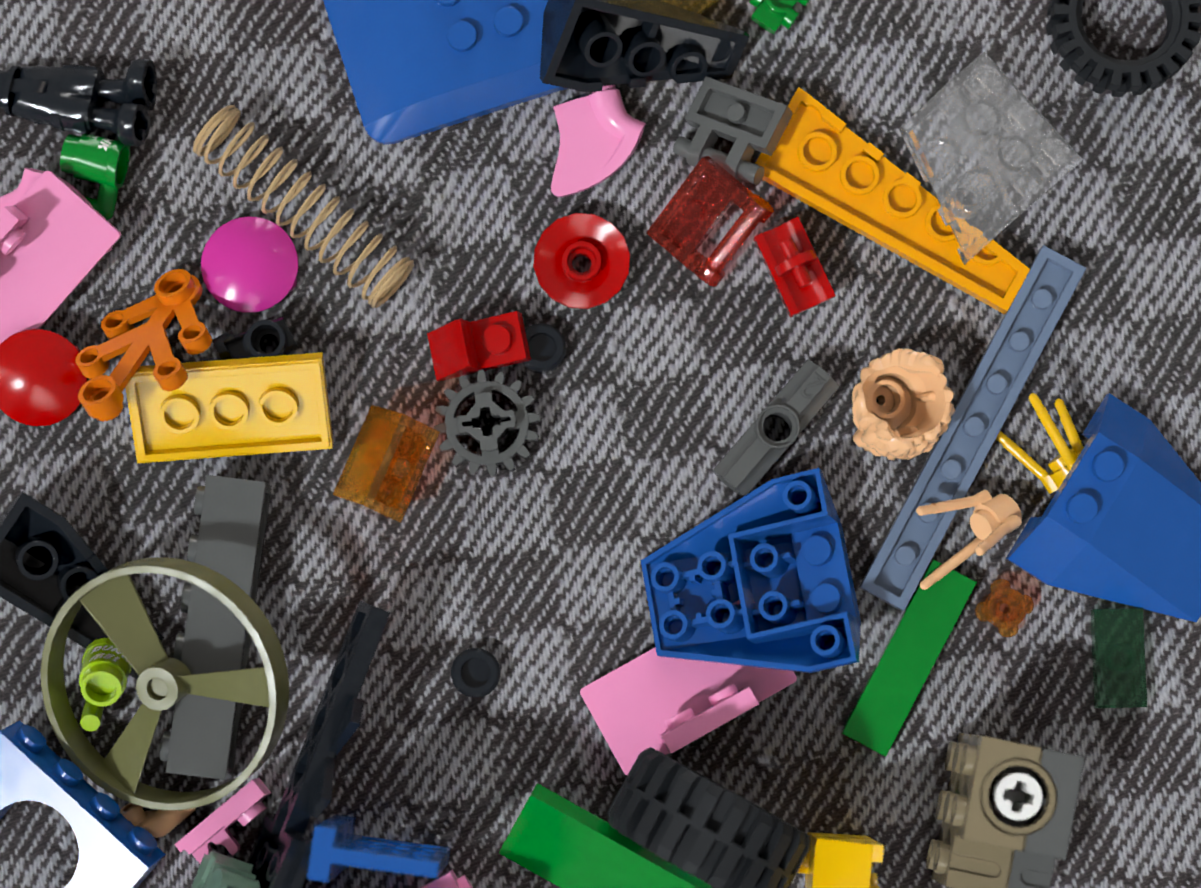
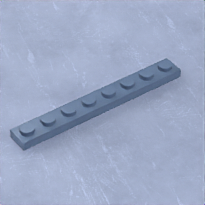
(973, 427)

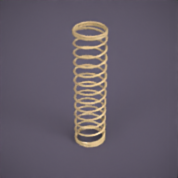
(230, 115)

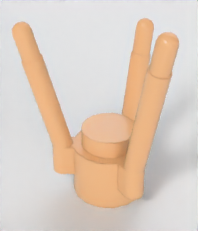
(989, 522)

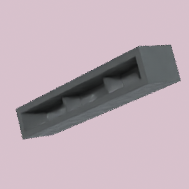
(214, 638)

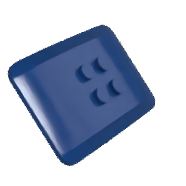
(437, 60)

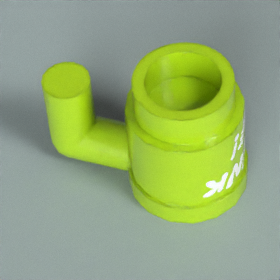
(101, 680)

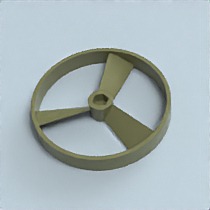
(161, 680)

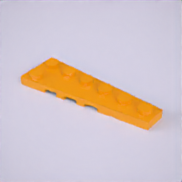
(866, 192)

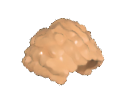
(911, 404)

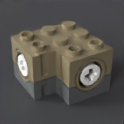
(1003, 814)

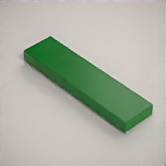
(907, 660)

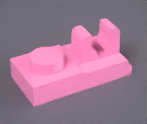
(241, 807)

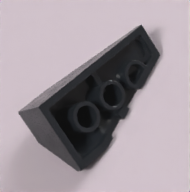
(633, 43)

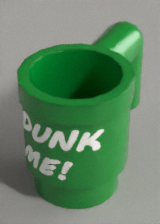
(98, 162)

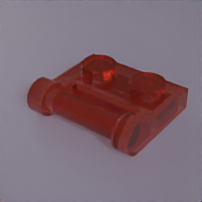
(697, 210)

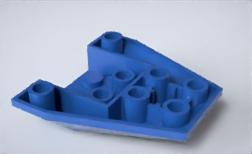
(766, 549)

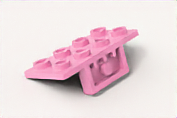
(47, 251)
(673, 701)

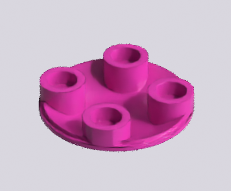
(249, 264)

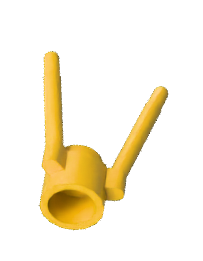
(1062, 463)

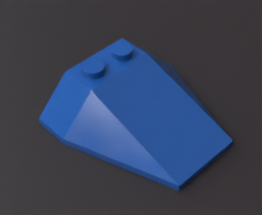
(1121, 520)

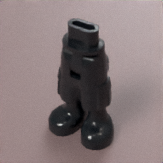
(70, 96)

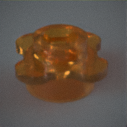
(1018, 605)

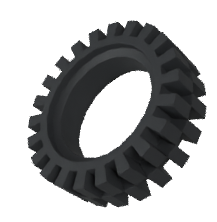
(1117, 74)

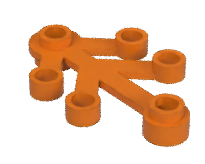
(175, 295)

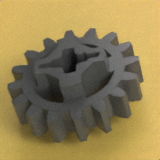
(484, 402)

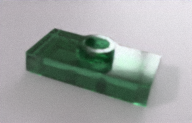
(1118, 658)

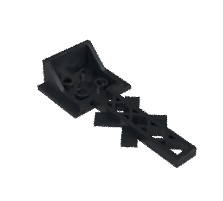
(281, 847)

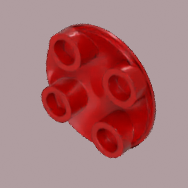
(39, 377)

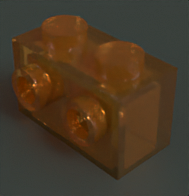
(386, 463)

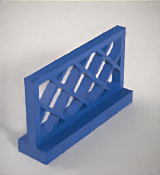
(338, 847)

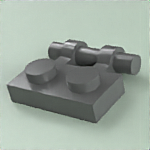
(738, 117)

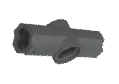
(797, 406)

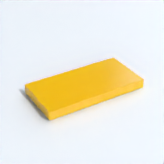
(232, 409)

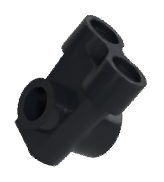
(249, 343)

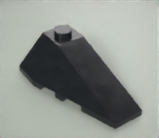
(45, 565)

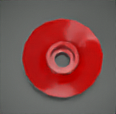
(575, 237)

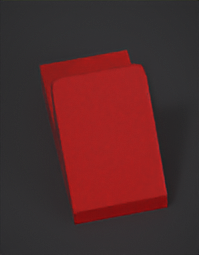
(478, 345)

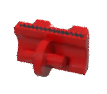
(794, 267)

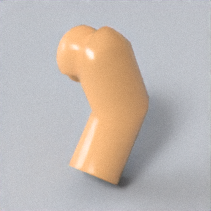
(155, 821)

